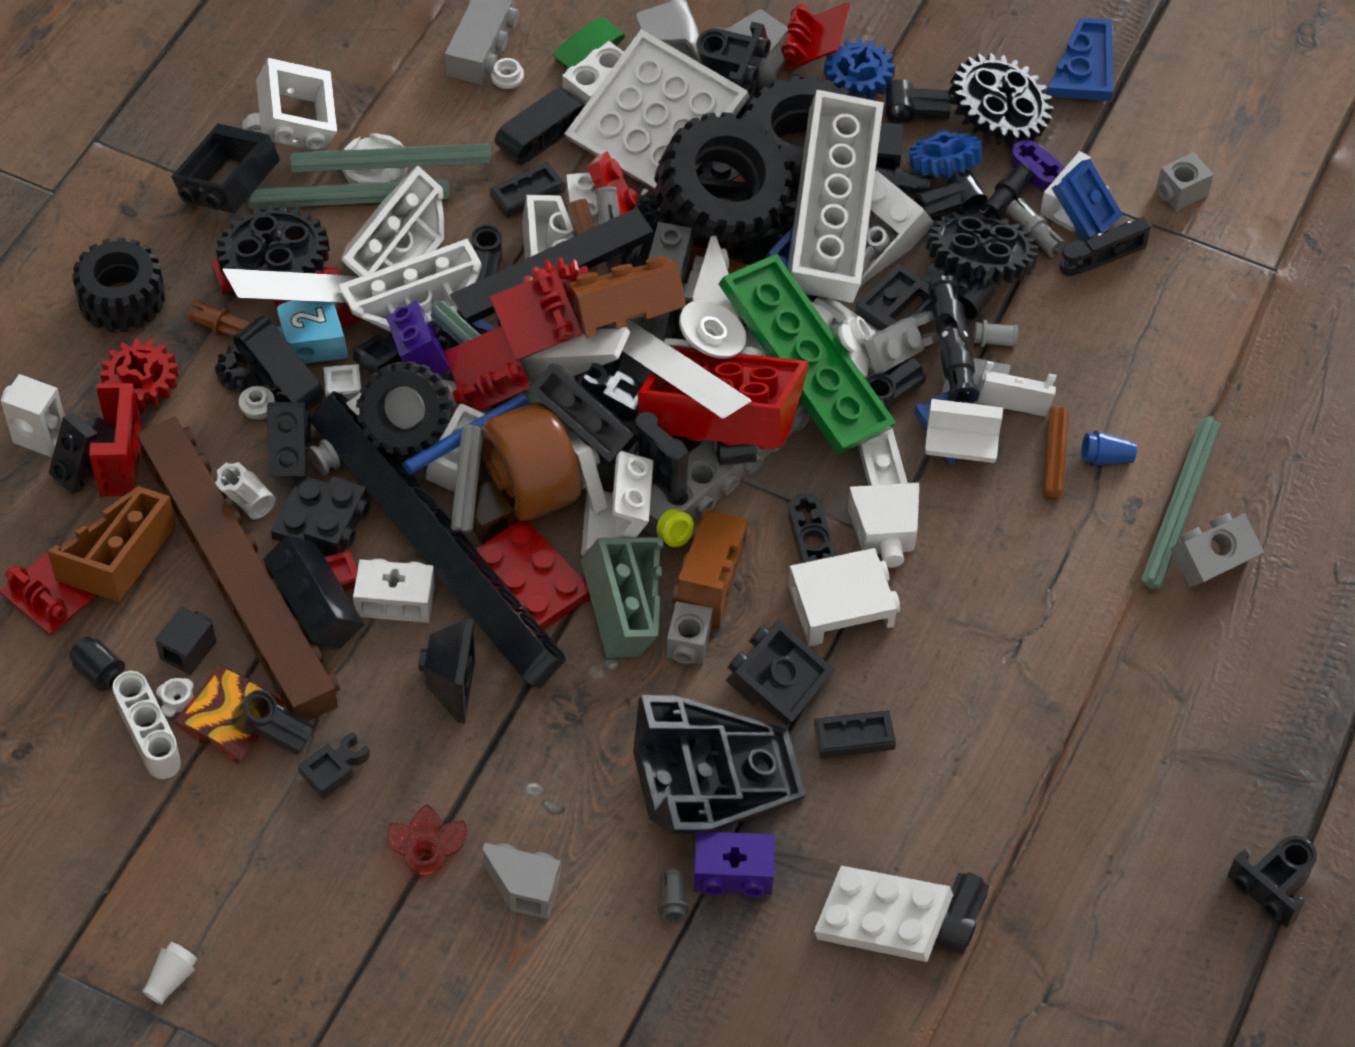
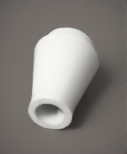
(169, 972)

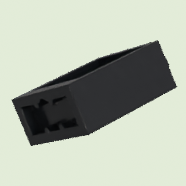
(222, 143)

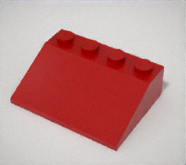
(764, 422)

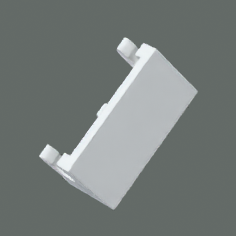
(1016, 392)

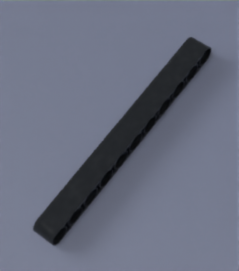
(449, 551)

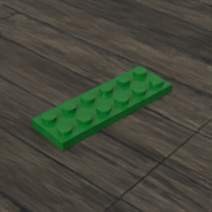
(793, 329)

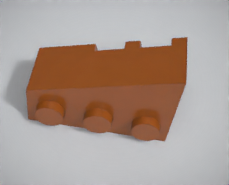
(627, 294)
(116, 547)
(712, 563)

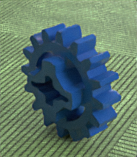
(860, 68)
(945, 154)

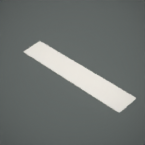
(287, 285)
(682, 372)

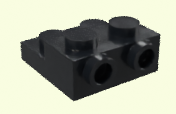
(323, 513)
(778, 672)

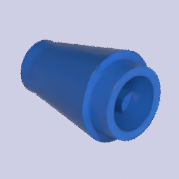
(1107, 449)

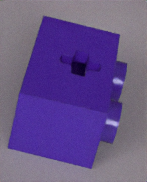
(417, 338)
(748, 851)

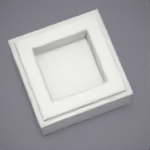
(342, 380)

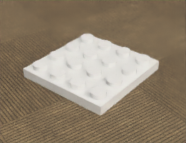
(646, 102)

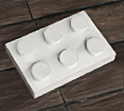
(883, 913)

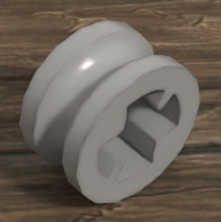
(324, 457)

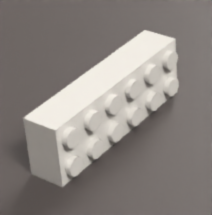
(835, 195)

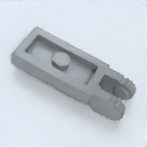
(899, 342)

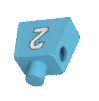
(312, 330)

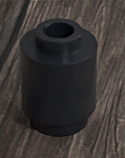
(96, 663)

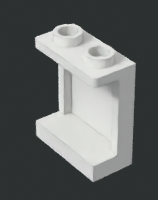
(627, 504)
(842, 593)

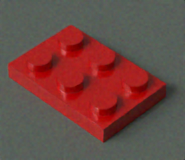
(535, 573)

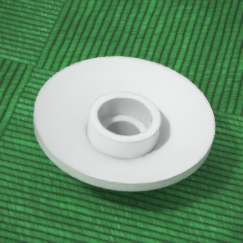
(712, 329)

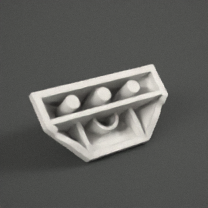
(401, 227)
(422, 278)

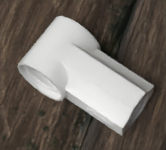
(245, 490)

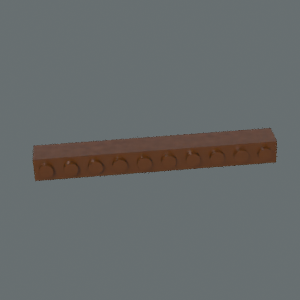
(237, 570)

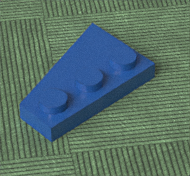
(1086, 64)

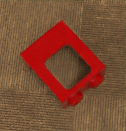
(117, 463)

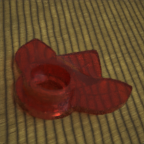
(426, 837)

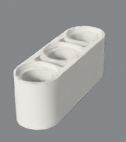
(150, 739)

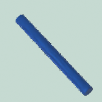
(453, 441)

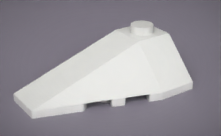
(578, 353)

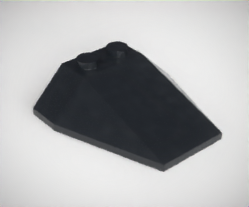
(710, 765)

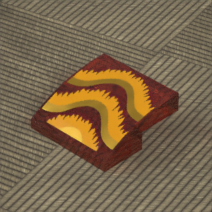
(211, 710)

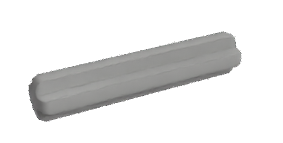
(467, 479)

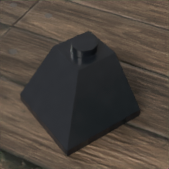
(451, 666)

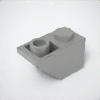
(523, 879)

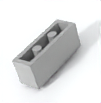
(480, 39)

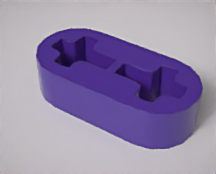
(1041, 163)

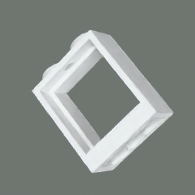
(301, 83)

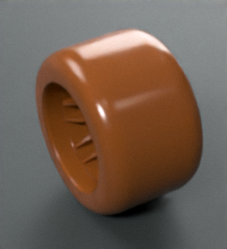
(531, 461)

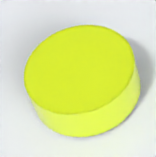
(675, 527)

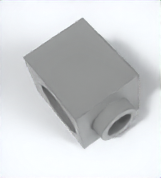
(1184, 181)
(689, 620)

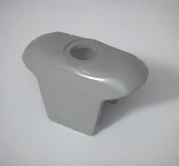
(672, 25)
(776, 33)

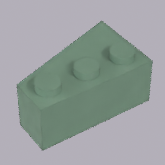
(624, 592)

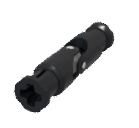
(953, 339)

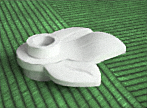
(852, 336)

